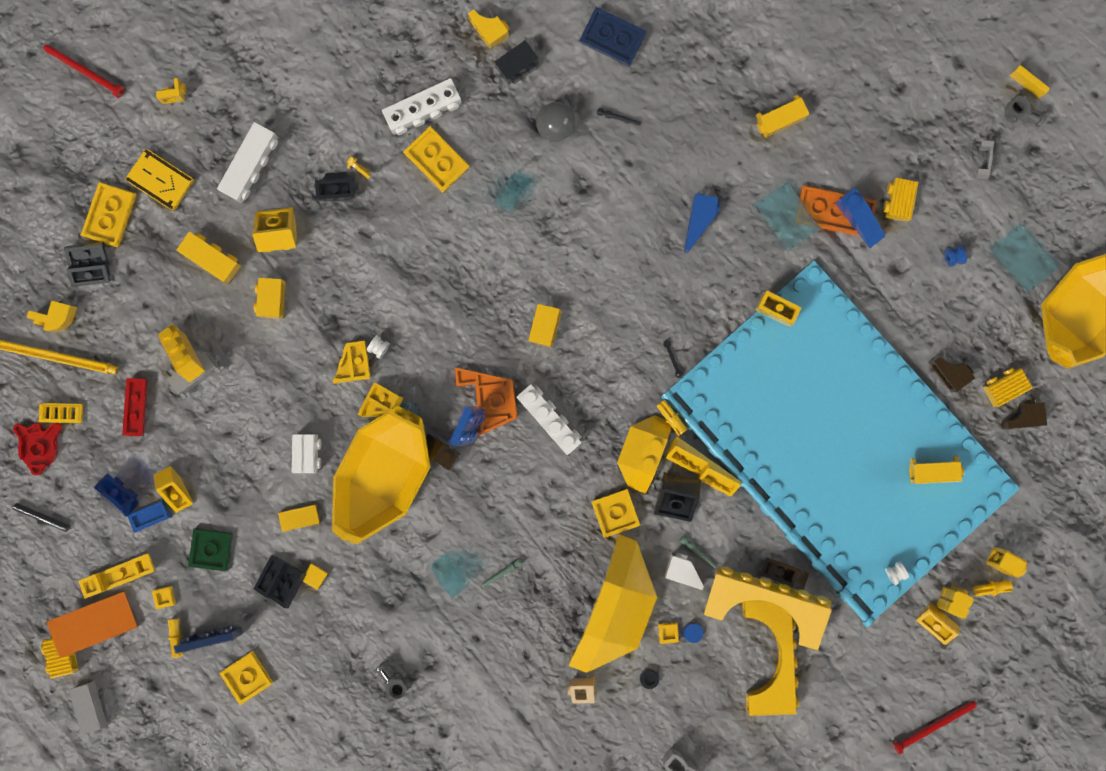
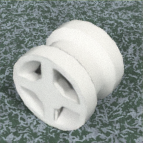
(378, 347)
(897, 573)

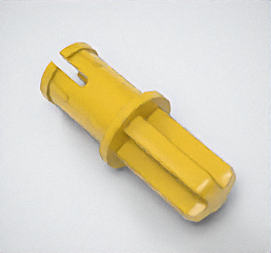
(671, 417)
(992, 588)
(175, 635)

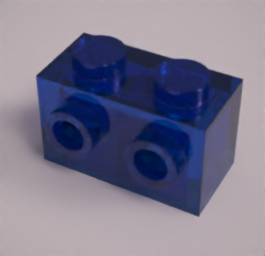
(116, 495)

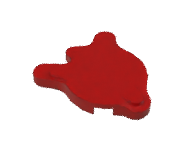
(37, 446)

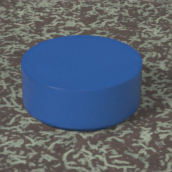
(693, 632)

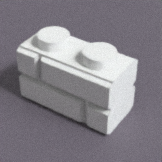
(305, 453)

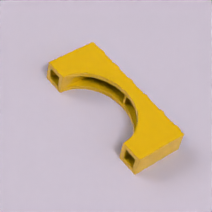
(734, 587)
(778, 694)

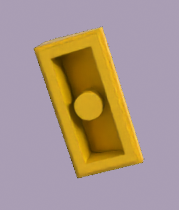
(938, 624)

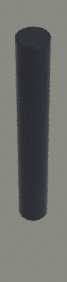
(41, 517)

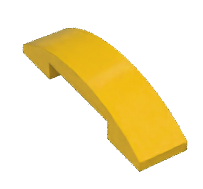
(117, 575)

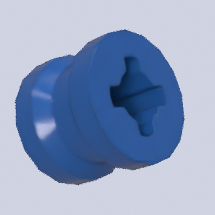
(955, 256)

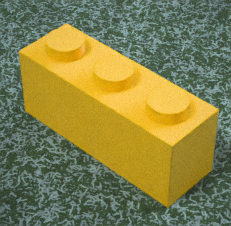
(209, 257)
(181, 353)

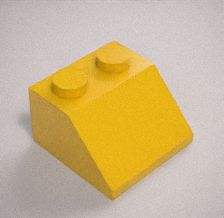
(275, 230)

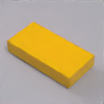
(1029, 81)
(299, 518)

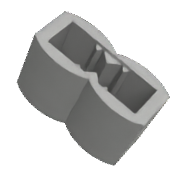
(675, 762)

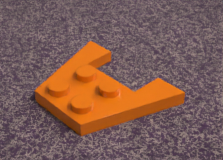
(493, 395)

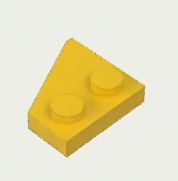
(353, 364)

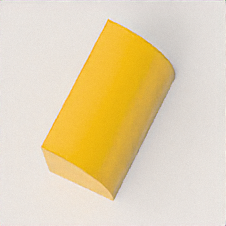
(545, 325)

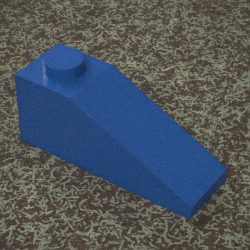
(702, 213)
(860, 217)

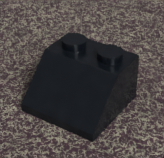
(677, 497)

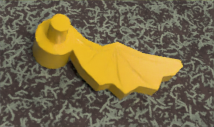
(352, 162)

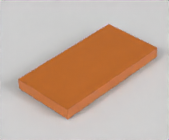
(824, 211)
(91, 624)

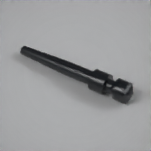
(608, 114)

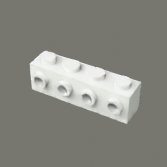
(422, 106)
(248, 162)
(553, 424)

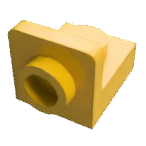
(172, 95)

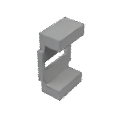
(986, 146)

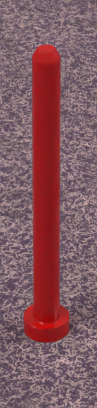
(117, 90)
(899, 746)

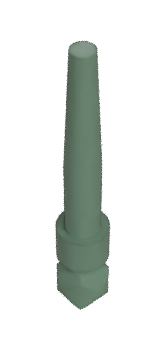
(689, 545)
(510, 568)

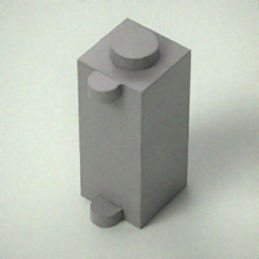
(180, 386)
(88, 708)

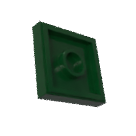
(210, 549)

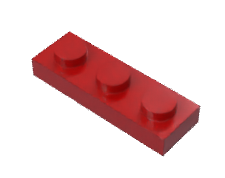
(135, 407)

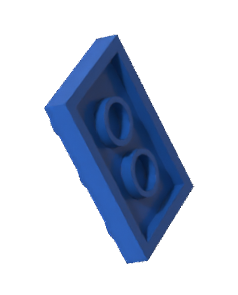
(467, 426)

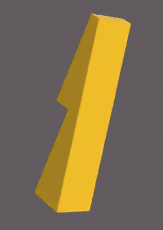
(708, 471)

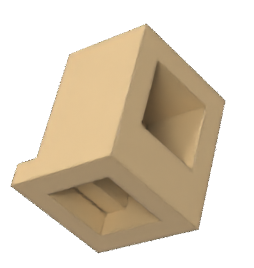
(583, 690)

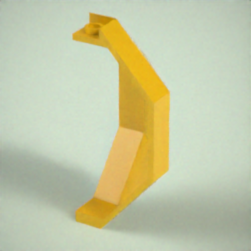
(1077, 315)
(379, 475)
(619, 611)

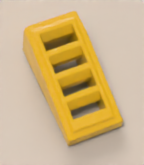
(48, 414)

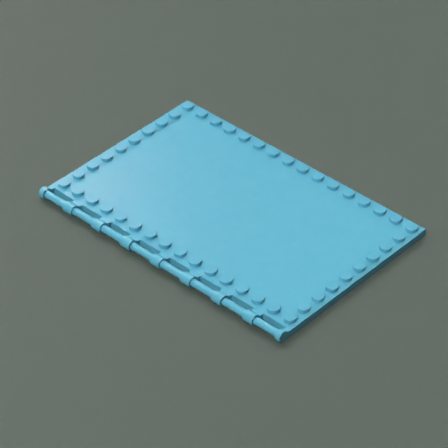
(829, 434)

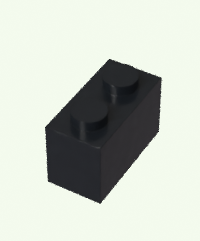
(517, 63)

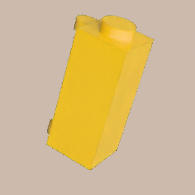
(782, 117)
(935, 472)

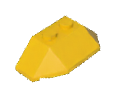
(643, 452)

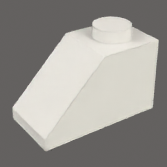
(682, 571)

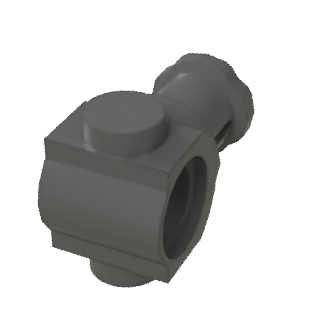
(1025, 112)
(390, 679)

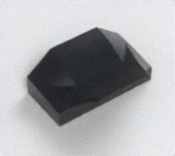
(335, 187)

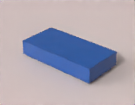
(149, 516)

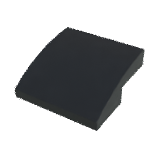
(87, 264)
(279, 581)

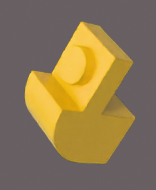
(58, 318)

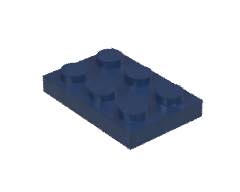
(613, 36)
(208, 638)

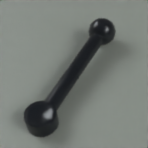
(666, 344)

